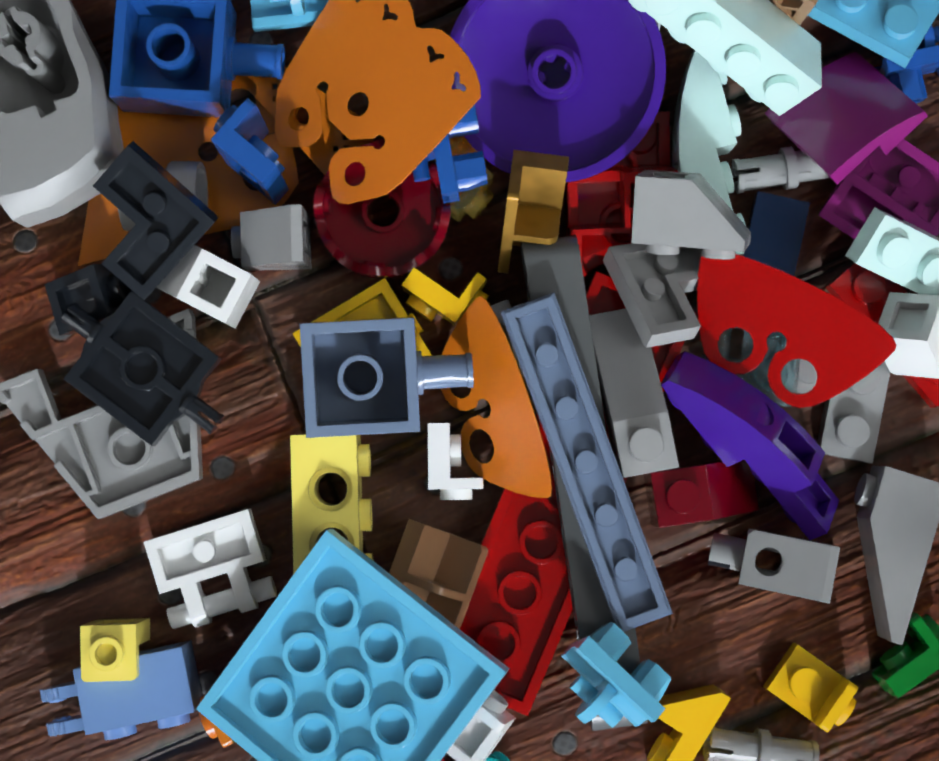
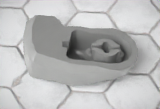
(53, 111)

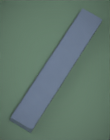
(586, 463)

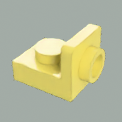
(112, 648)

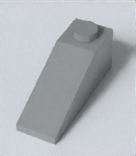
(631, 397)
(896, 536)

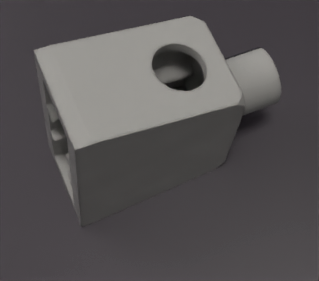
(804, 570)

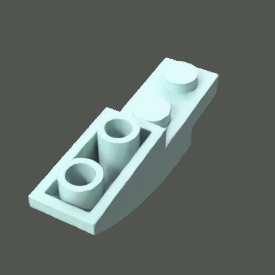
(705, 127)
(898, 252)

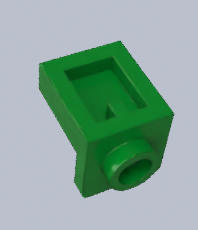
(910, 664)

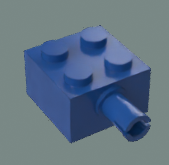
(182, 57)

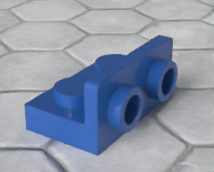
(242, 147)

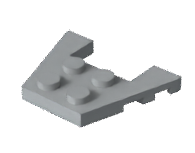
(98, 453)

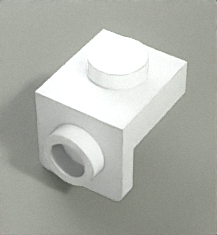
(483, 730)

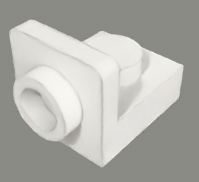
(444, 453)

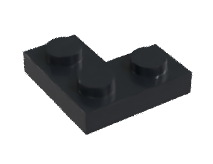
(165, 217)

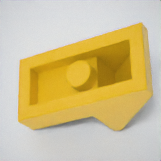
(692, 717)

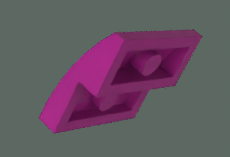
(849, 117)
(897, 183)

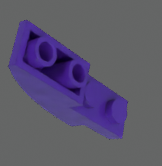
(751, 427)

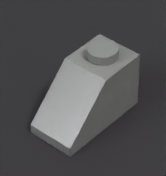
(273, 239)

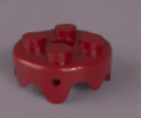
(388, 249)

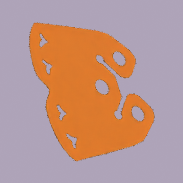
(405, 91)

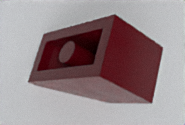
(700, 493)

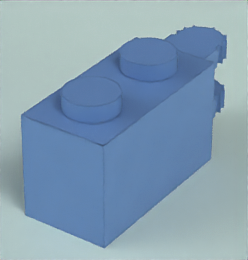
(163, 692)

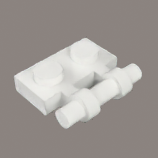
(204, 553)

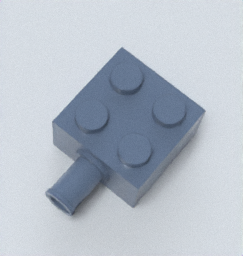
(369, 376)

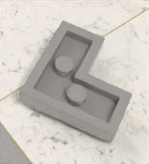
(655, 291)
(851, 418)

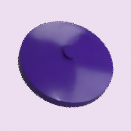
(562, 79)

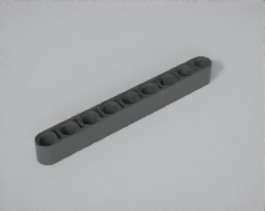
(559, 271)

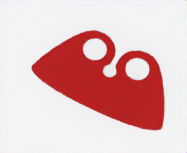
(817, 326)

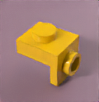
(432, 299)

